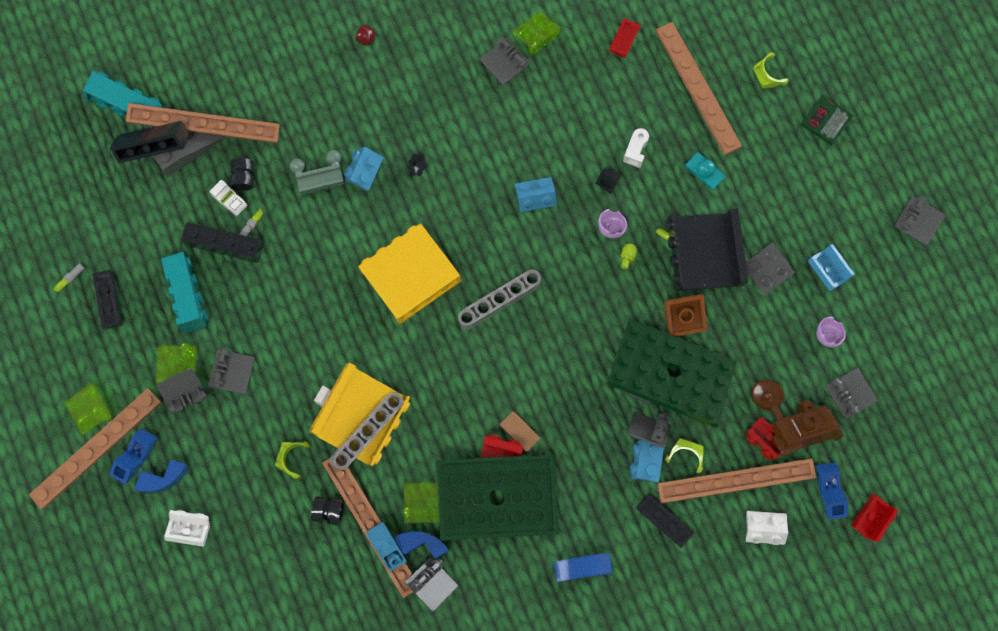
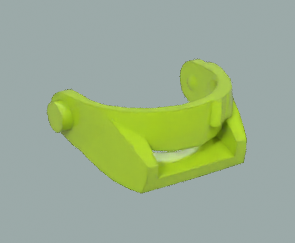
(765, 80)
(685, 444)
(281, 459)

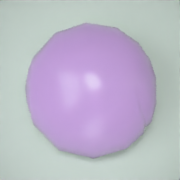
(612, 224)
(830, 332)

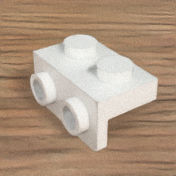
(766, 527)
(187, 528)

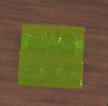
(537, 31)
(174, 360)
(88, 408)
(420, 503)

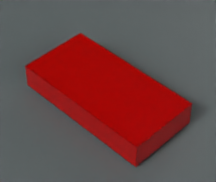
(624, 38)

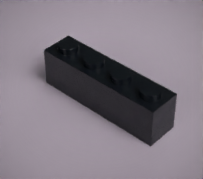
(150, 142)
(222, 242)

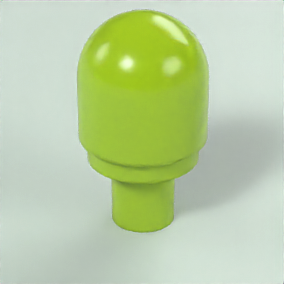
(628, 255)

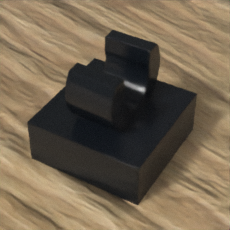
(608, 180)

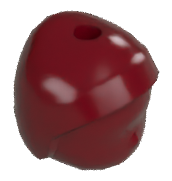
(365, 35)

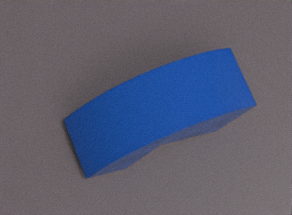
(132, 459)
(153, 484)
(831, 494)
(413, 540)
(583, 567)

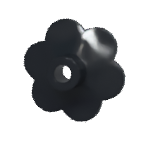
(416, 164)

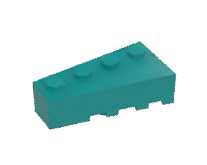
(114, 94)
(184, 292)

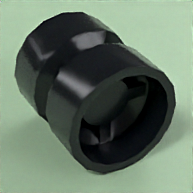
(242, 172)
(327, 510)

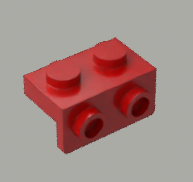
(761, 435)
(495, 447)
(874, 518)

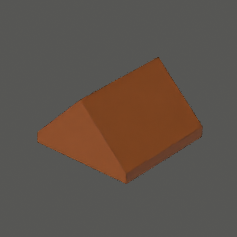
(685, 315)

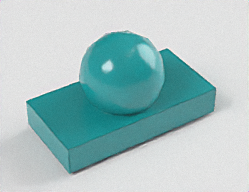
(705, 171)

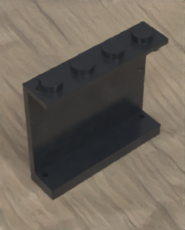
(707, 251)

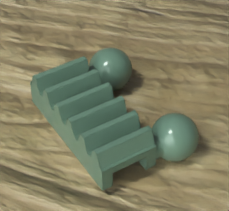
(319, 178)

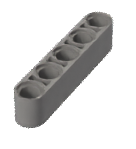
(506, 293)
(357, 435)

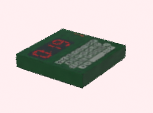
(827, 120)

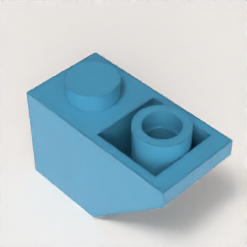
(386, 546)

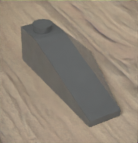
(195, 146)

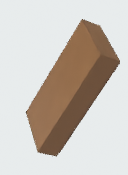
(519, 431)

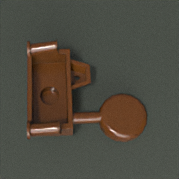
(799, 430)

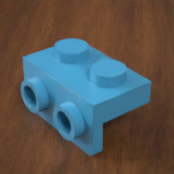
(363, 168)
(535, 194)
(831, 267)
(646, 462)

